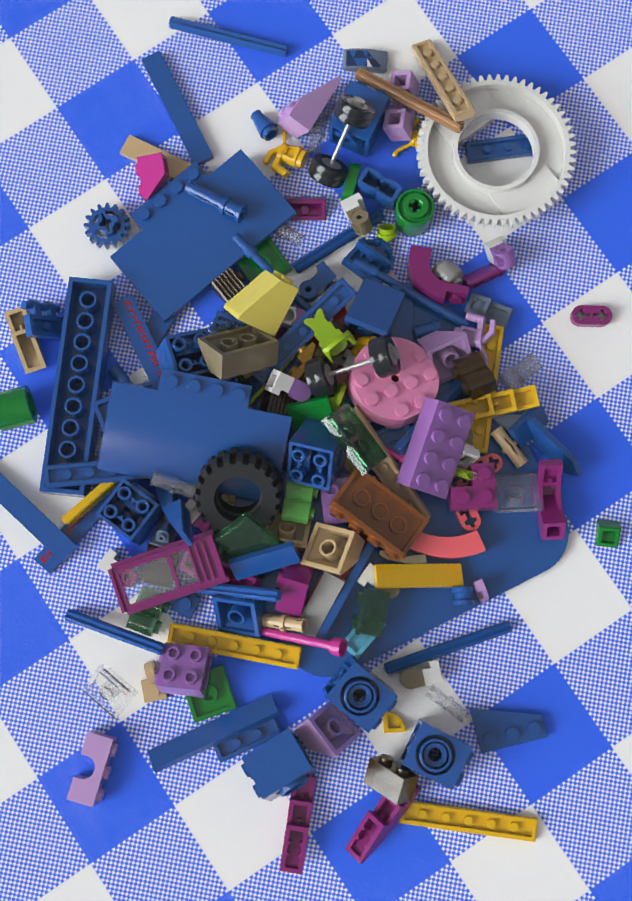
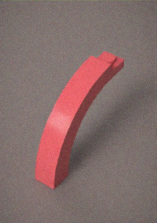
(448, 547)

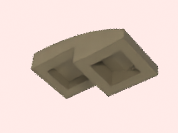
(416, 559)

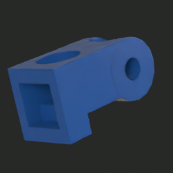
(318, 284)

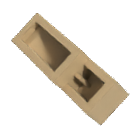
(27, 348)

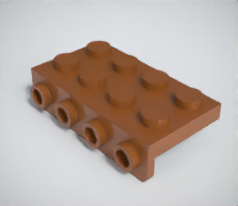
(378, 514)

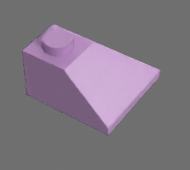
(443, 348)
(327, 731)

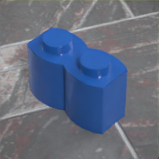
(376, 187)

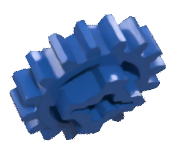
(98, 229)

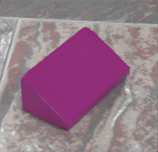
(308, 207)
(482, 276)

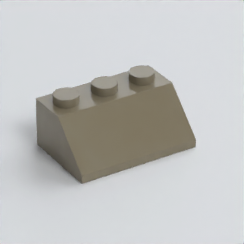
(238, 351)

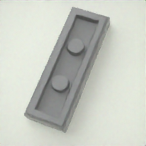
(322, 601)

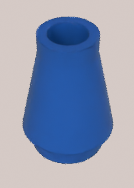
(265, 126)

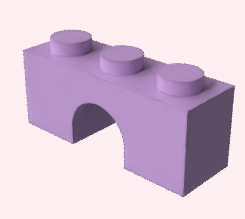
(400, 119)
(89, 789)

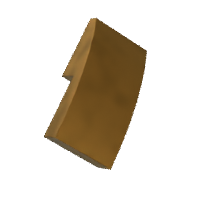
(305, 353)

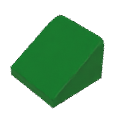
(607, 533)

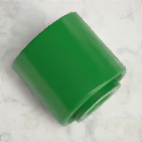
(412, 222)
(17, 408)

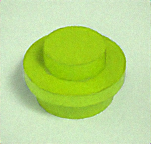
(387, 232)

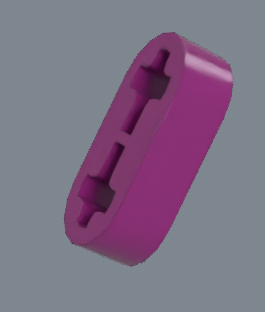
(589, 310)

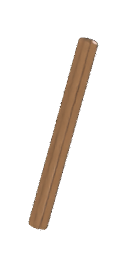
(409, 100)

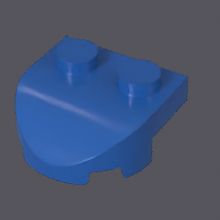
(371, 251)

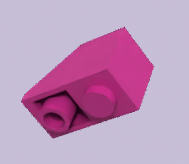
(153, 174)

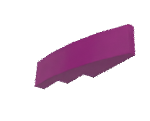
(376, 827)
(297, 828)

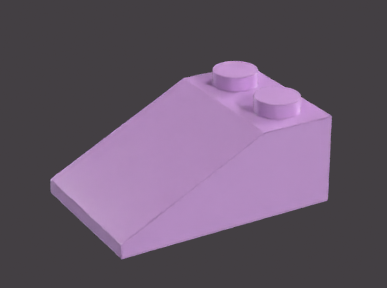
(301, 114)

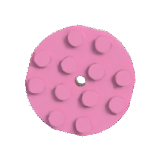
(397, 398)

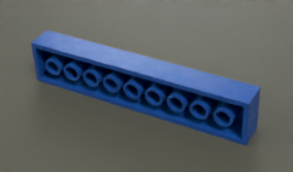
(79, 377)

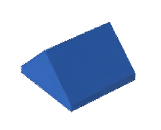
(239, 615)

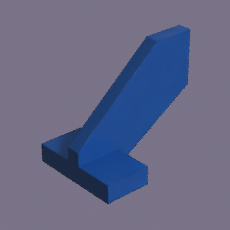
(532, 427)

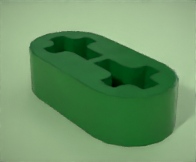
(351, 180)

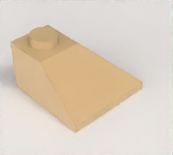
(332, 549)

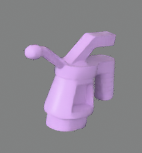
(477, 337)

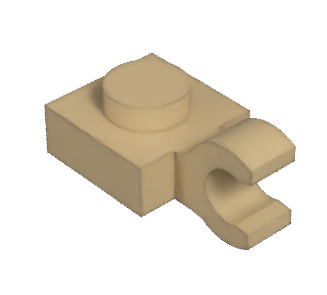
(149, 689)

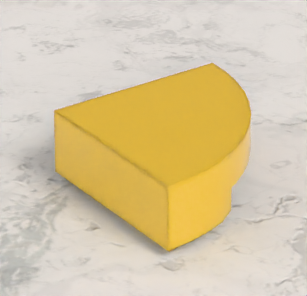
(393, 723)

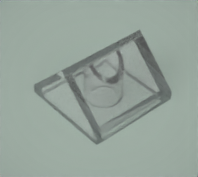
(517, 493)
(109, 690)

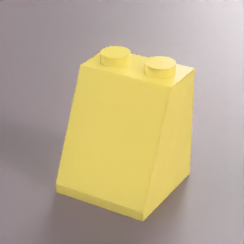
(264, 301)

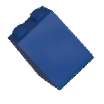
(374, 308)

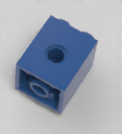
(361, 140)
(183, 353)
(314, 456)
(131, 511)
(366, 706)
(449, 762)
(278, 766)

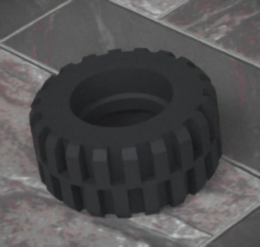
(243, 465)

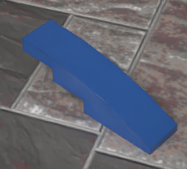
(176, 514)

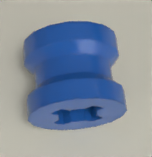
(463, 596)

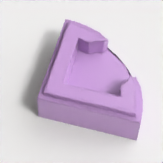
(480, 590)

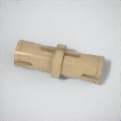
(509, 447)
(285, 622)

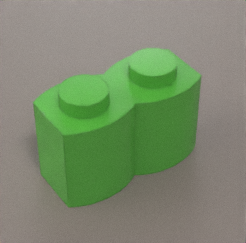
(298, 503)

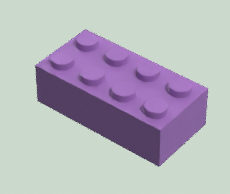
(435, 447)

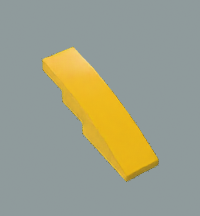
(500, 402)

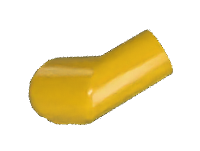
(361, 343)

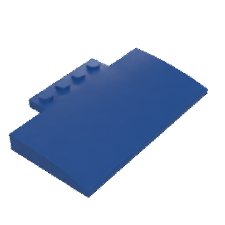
(189, 241)
(184, 426)

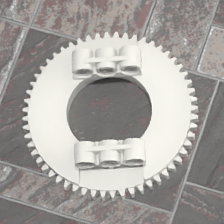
(525, 195)

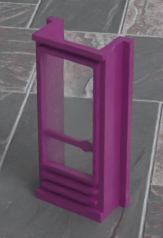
(167, 573)

